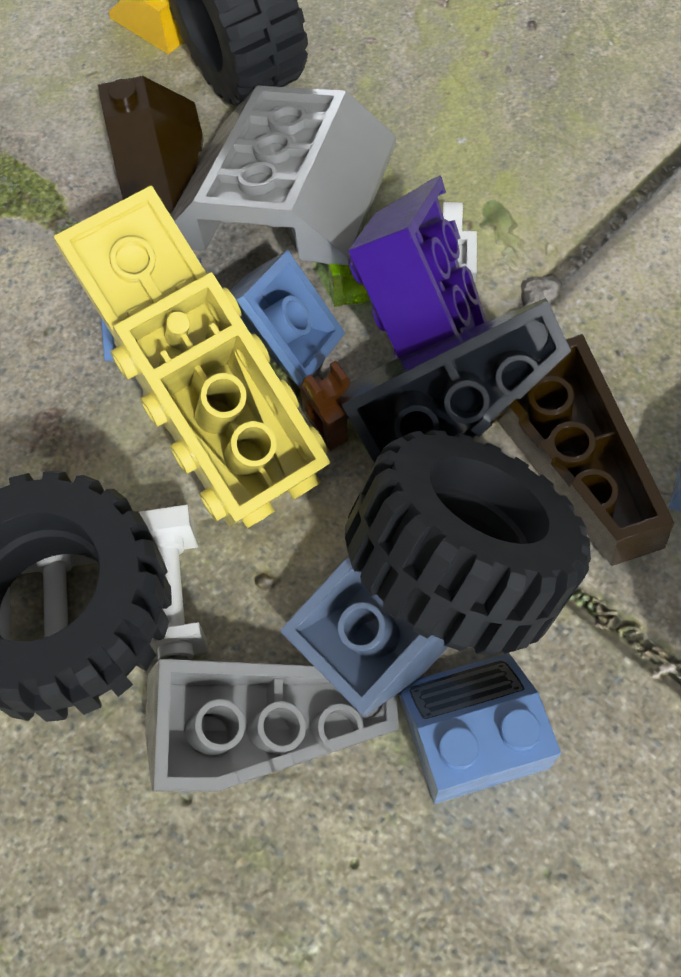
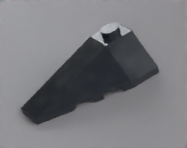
(458, 380)

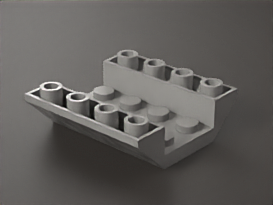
(293, 163)

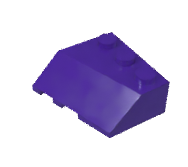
(414, 273)

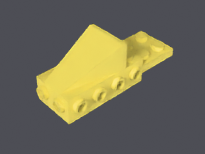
(194, 360)

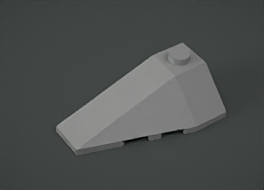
(241, 721)

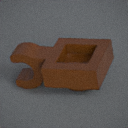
(323, 405)

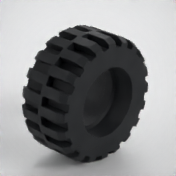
(243, 42)
(466, 542)
(119, 622)

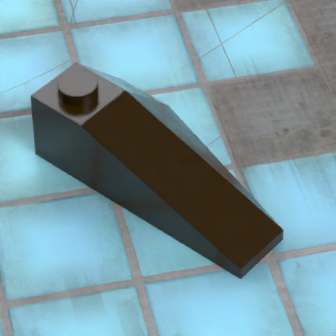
(151, 137)

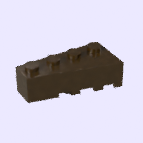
(584, 447)

